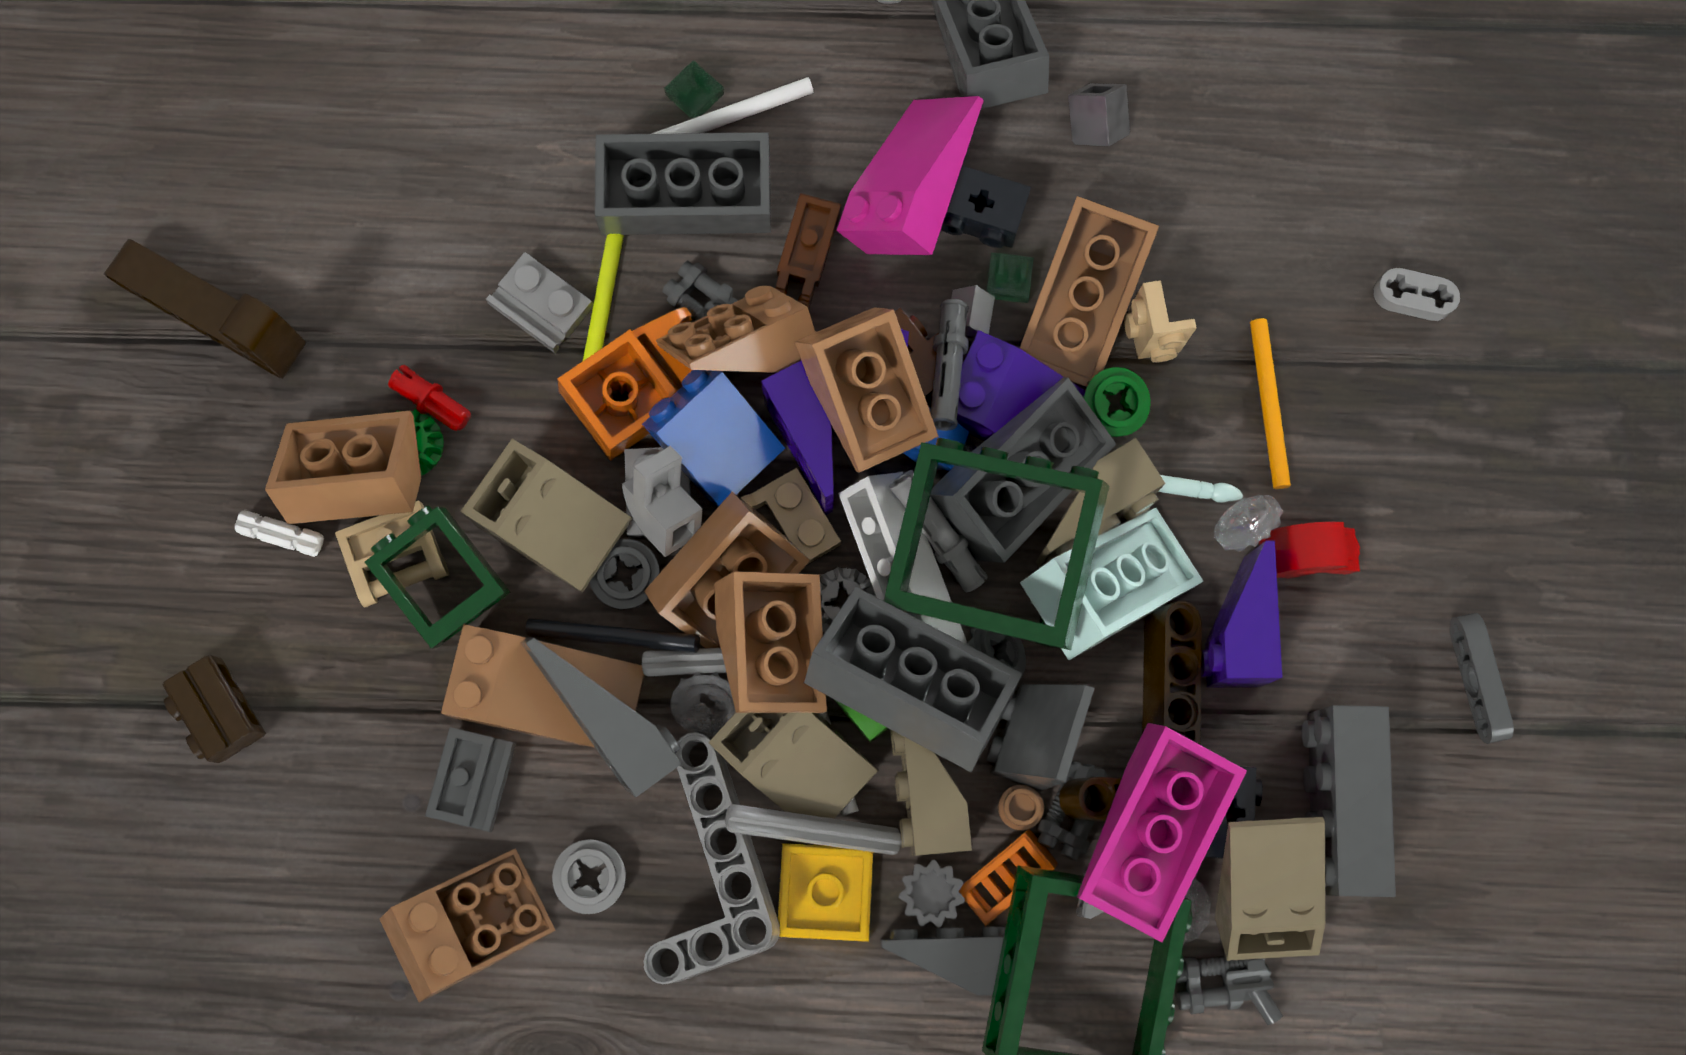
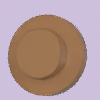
(1020, 807)

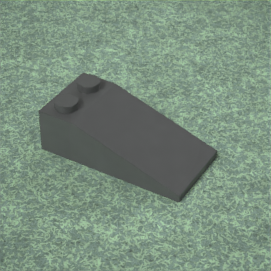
(993, 49)
(1003, 511)
(1040, 734)
(625, 740)

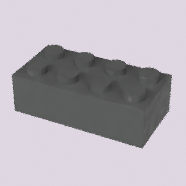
(683, 183)
(912, 678)
(1353, 794)

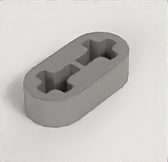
(1416, 294)

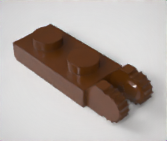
(807, 245)

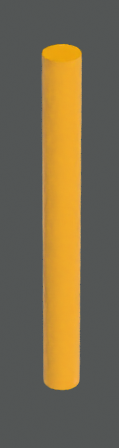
(1270, 404)

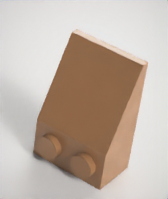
(868, 386)
(767, 640)

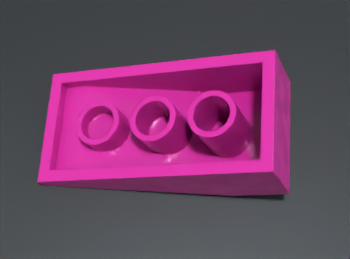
(911, 179)
(1159, 829)

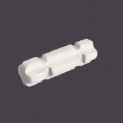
(279, 533)

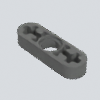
(1481, 678)

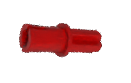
(429, 398)

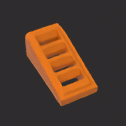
(975, 899)

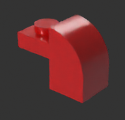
(1315, 549)

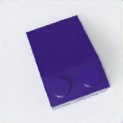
(999, 384)
(803, 428)
(1245, 637)

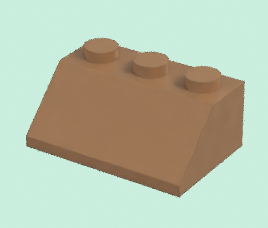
(346, 468)
(728, 541)

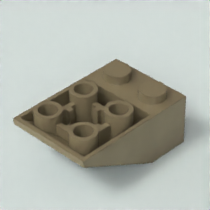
(1131, 493)
(546, 515)
(795, 760)
(934, 805)
(1272, 889)

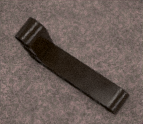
(241, 326)
(1159, 692)

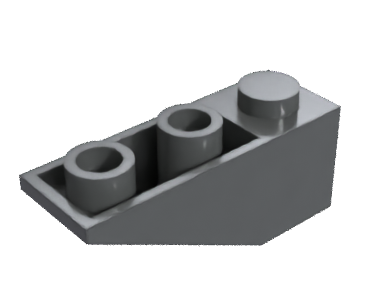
(951, 955)

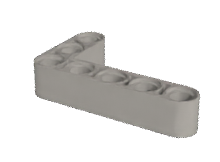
(723, 869)

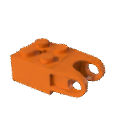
(630, 365)

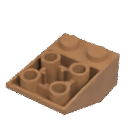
(743, 335)
(466, 924)

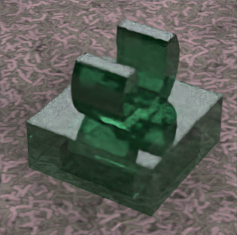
(694, 90)
(1010, 277)

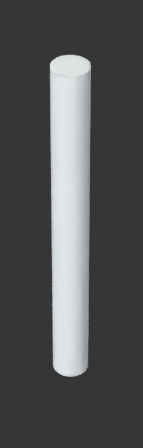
(743, 108)

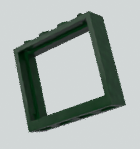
(1033, 470)
(1019, 957)

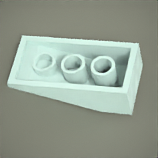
(1129, 577)

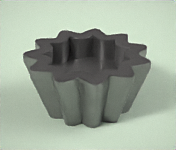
(932, 893)

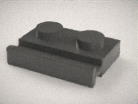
(470, 779)

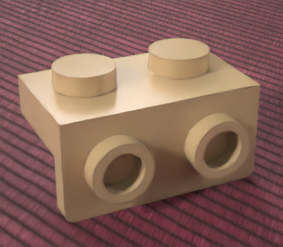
(1150, 325)

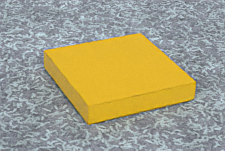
(825, 892)

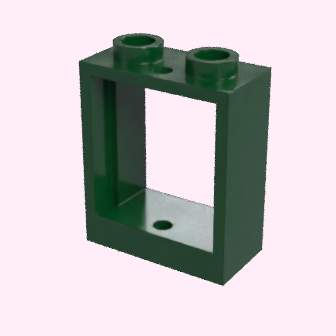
(464, 613)

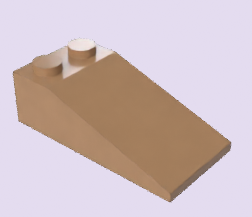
(1088, 290)
(503, 687)

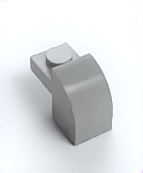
(660, 504)

